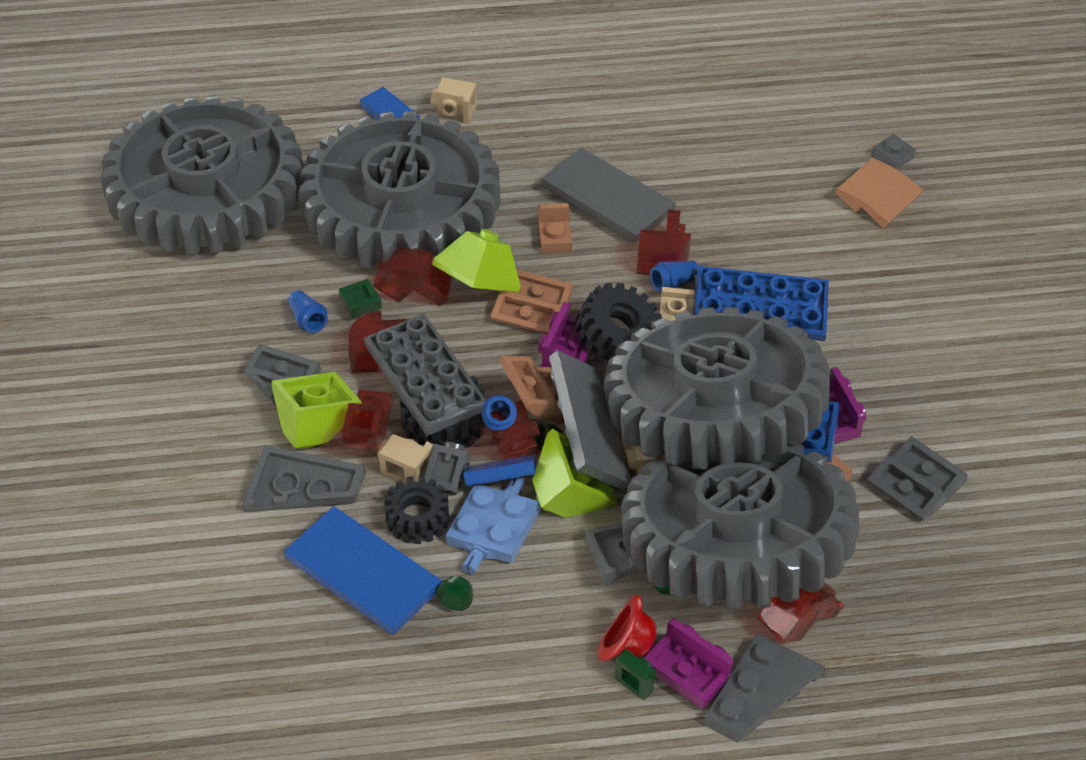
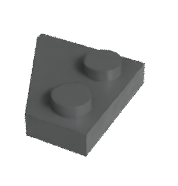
(274, 364)

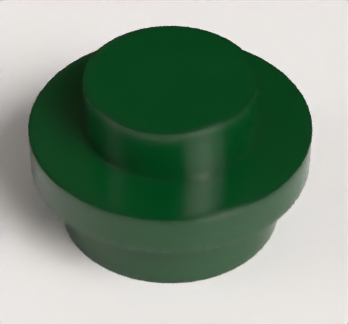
(455, 593)

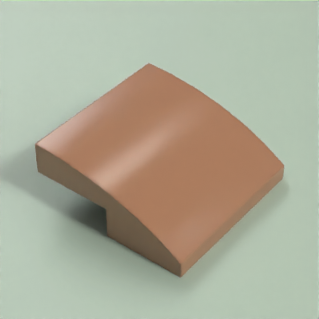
(879, 191)
(533, 304)
(534, 387)

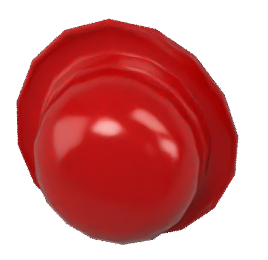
(629, 631)

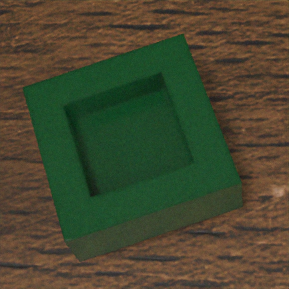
(360, 298)
(635, 674)

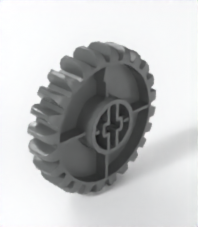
(202, 174)
(398, 187)
(717, 387)
(741, 527)

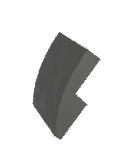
(917, 478)

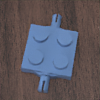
(493, 524)

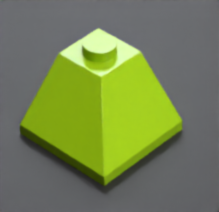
(480, 261)
(312, 407)
(564, 489)

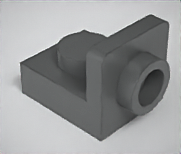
(447, 466)

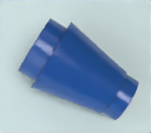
(673, 274)
(307, 312)
(501, 406)

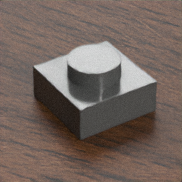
(893, 151)

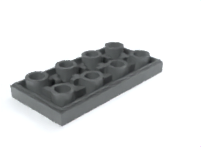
(608, 194)
(425, 374)
(588, 427)

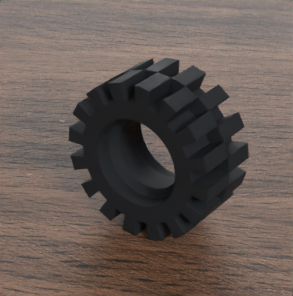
(412, 494)

